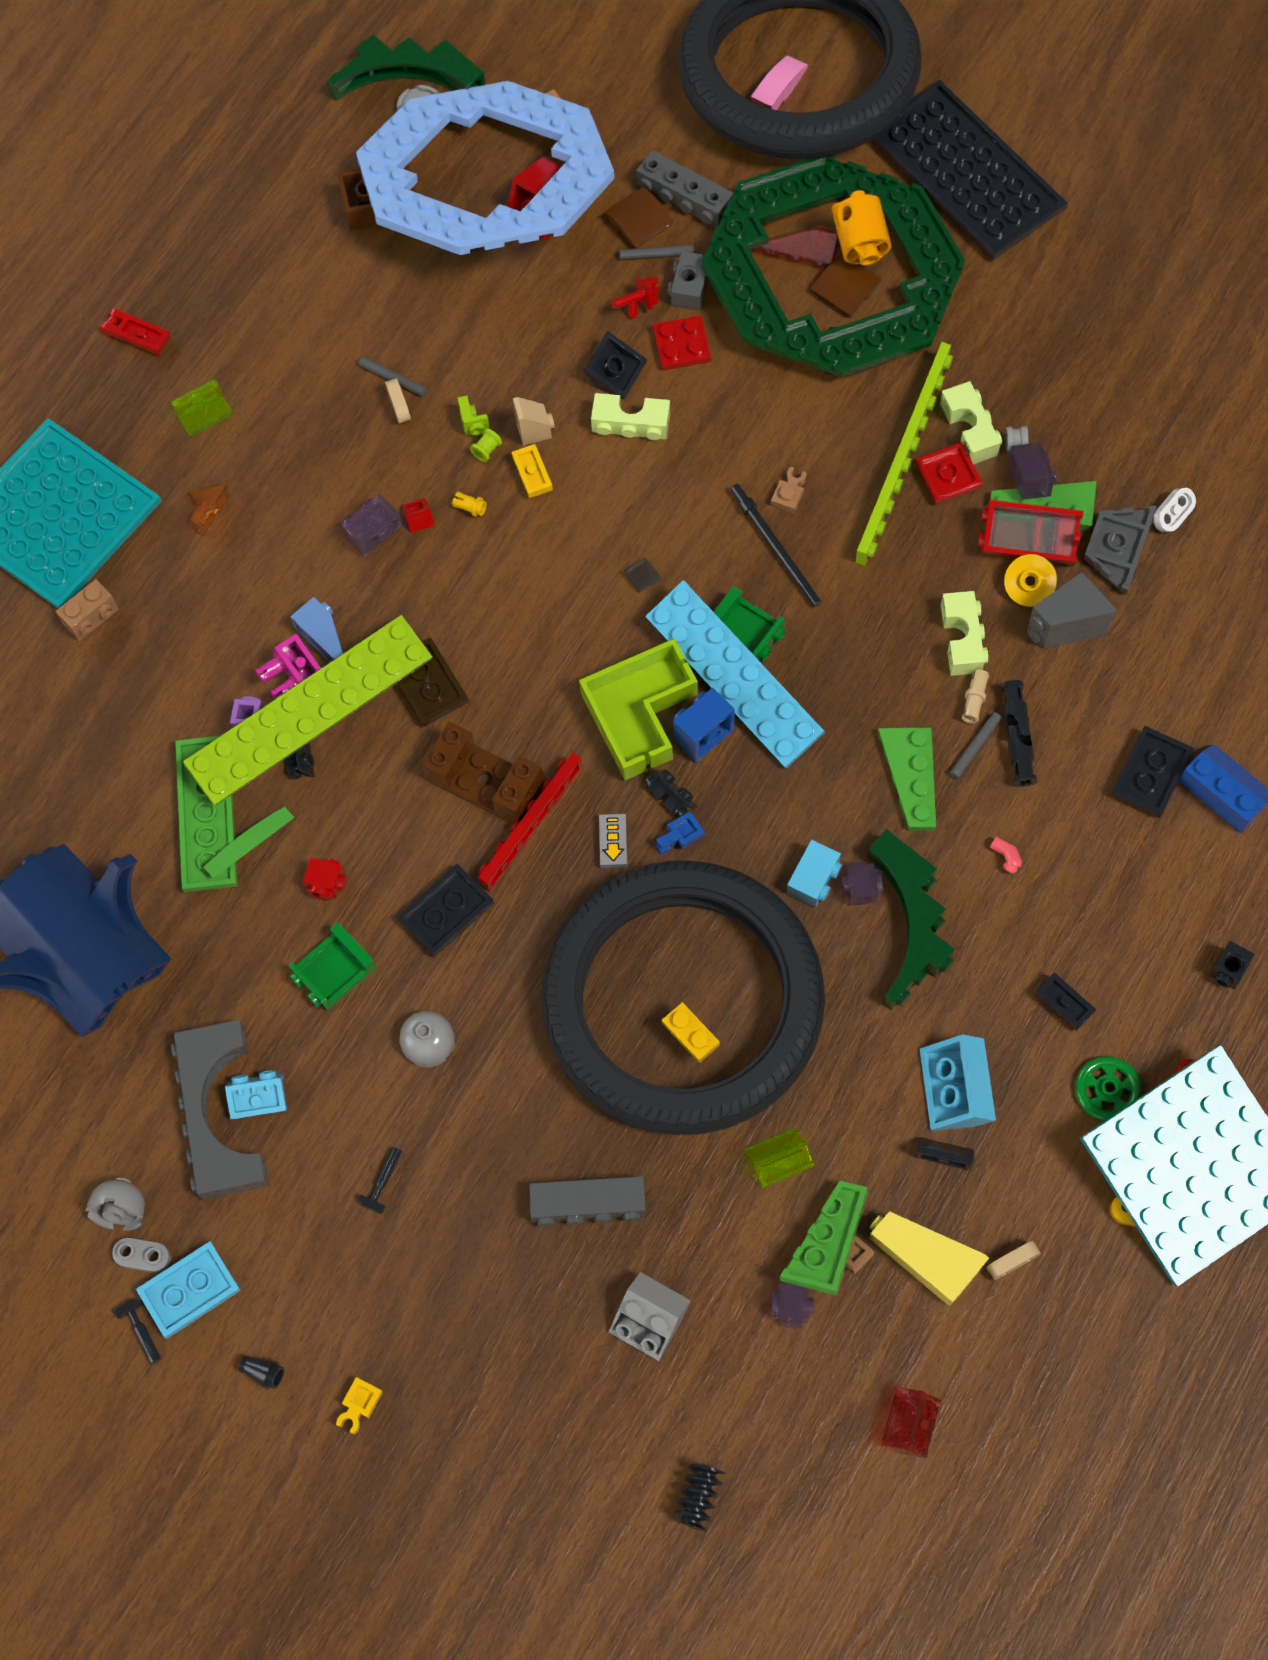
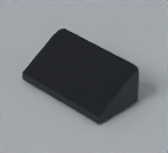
(944, 1153)

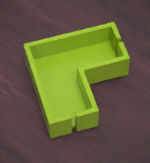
(626, 701)

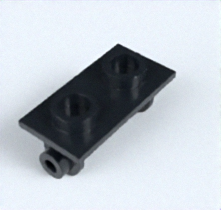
(300, 763)
(664, 784)

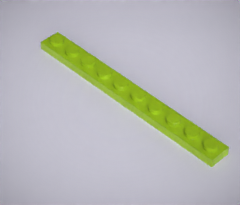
(902, 461)

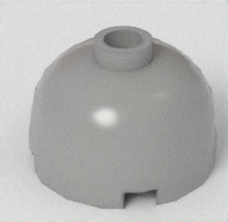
(427, 1038)
(116, 1203)

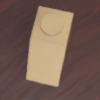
(532, 421)

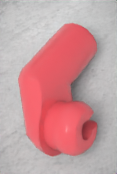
(1010, 853)

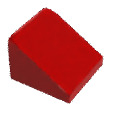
(418, 515)

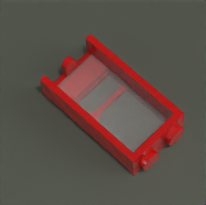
(1030, 529)

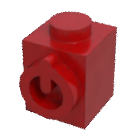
(324, 878)

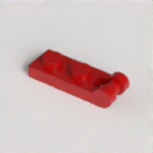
(135, 331)

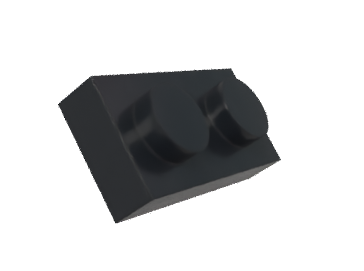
(1065, 1001)

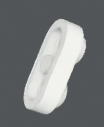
(1173, 511)

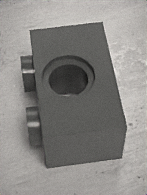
(688, 293)

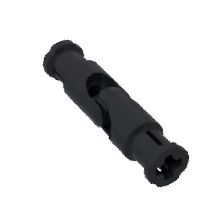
(1018, 733)

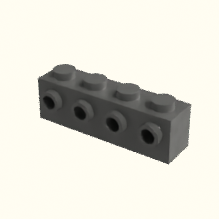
(683, 188)

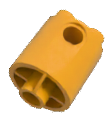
(861, 228)

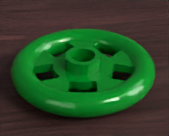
(1109, 1065)

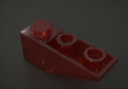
(812, 243)

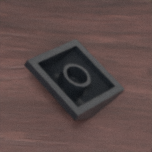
(614, 366)

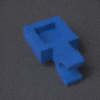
(682, 831)

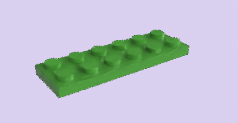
(202, 826)

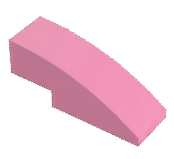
(779, 83)

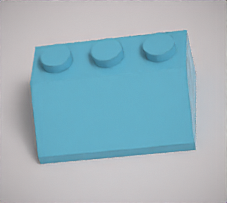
(957, 1083)

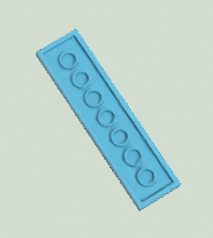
(736, 674)

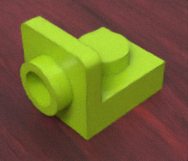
(471, 422)

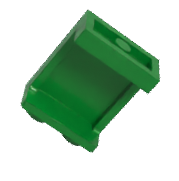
(750, 624)
(332, 968)

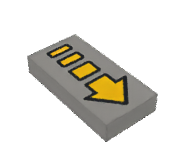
(613, 841)

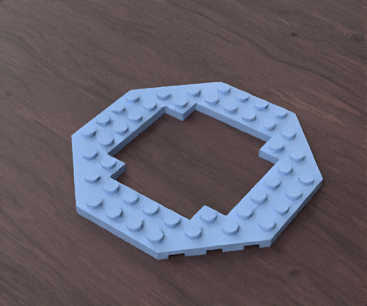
(457, 230)

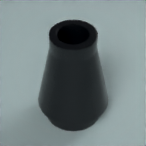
(262, 1371)

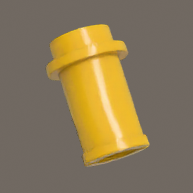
(470, 504)

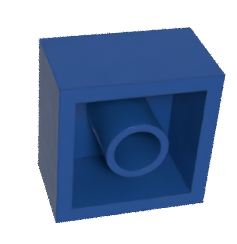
(703, 724)

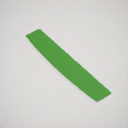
(248, 841)

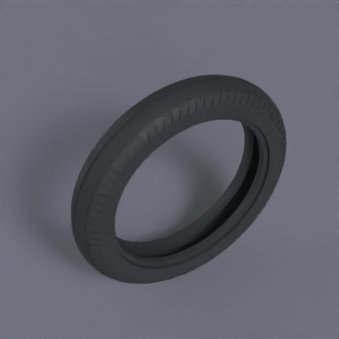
(801, 133)
(700, 1108)

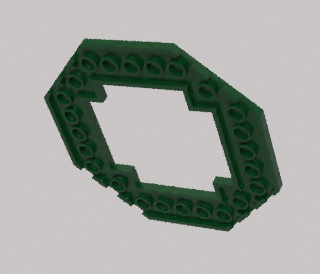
(859, 343)

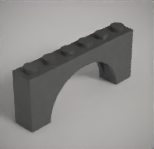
(200, 1058)

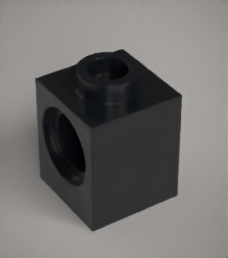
(1239, 958)

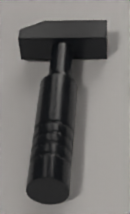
(381, 1182)
(139, 1329)

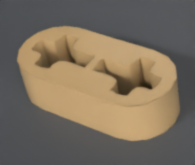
(397, 400)
(1013, 1260)

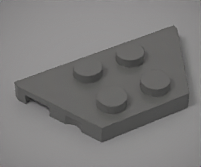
(1118, 544)

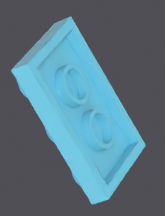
(188, 1290)

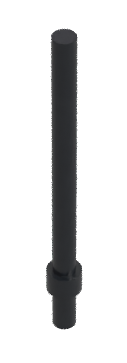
(749, 508)

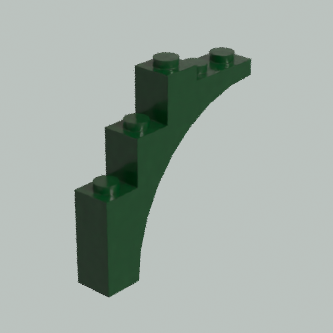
(407, 60)
(910, 877)

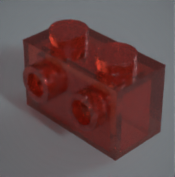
(908, 1424)

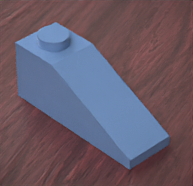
(317, 626)

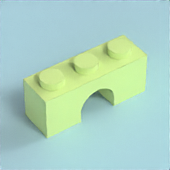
(965, 405)
(649, 422)
(961, 612)

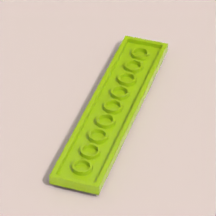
(307, 710)

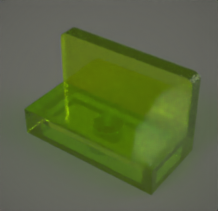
(201, 408)
(779, 1157)

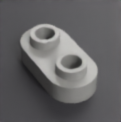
(140, 1255)

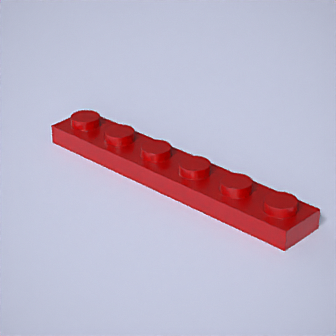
(535, 814)

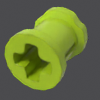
(485, 445)

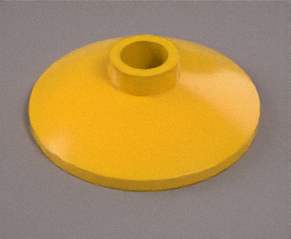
(1033, 566)

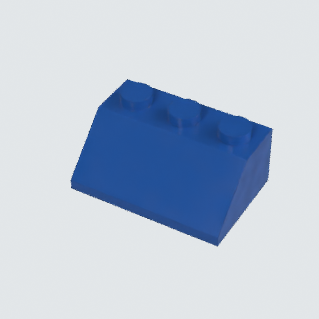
(1225, 787)

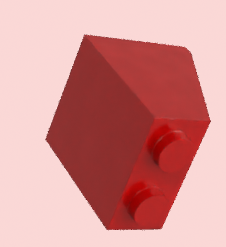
(530, 182)

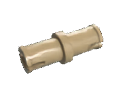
(975, 696)

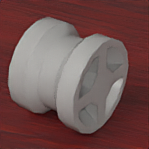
(1015, 437)

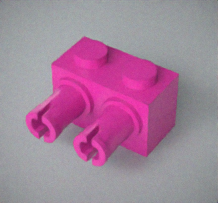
(291, 658)

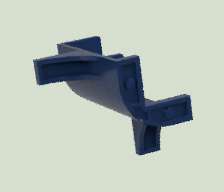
(74, 936)

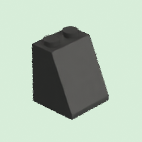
(1071, 614)

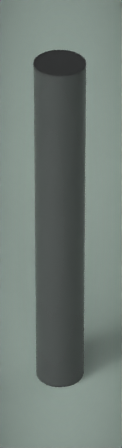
(654, 252)
(389, 374)
(975, 745)

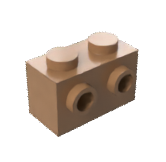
(87, 610)

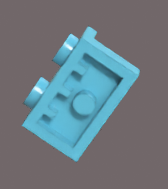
(255, 1094)

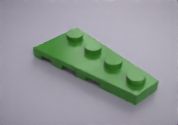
(1067, 496)
(912, 772)
(825, 1251)

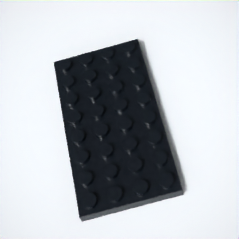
(969, 171)

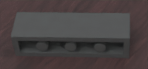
(587, 1201)

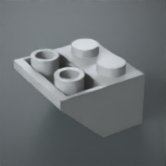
(649, 1316)

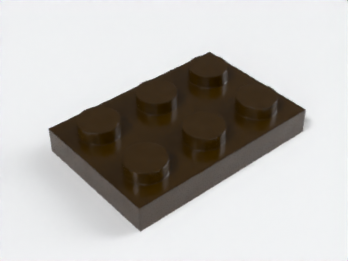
(433, 688)

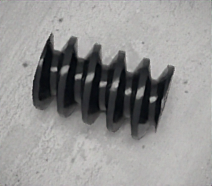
(698, 1496)

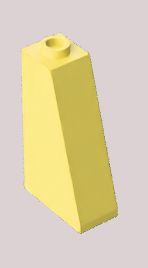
(930, 1257)

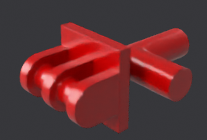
(645, 293)

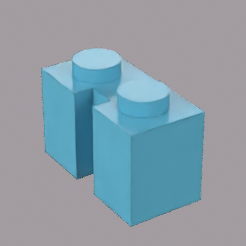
(814, 873)

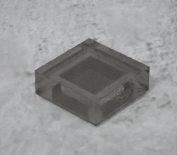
(642, 574)

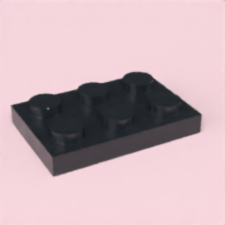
(1152, 771)
(445, 910)

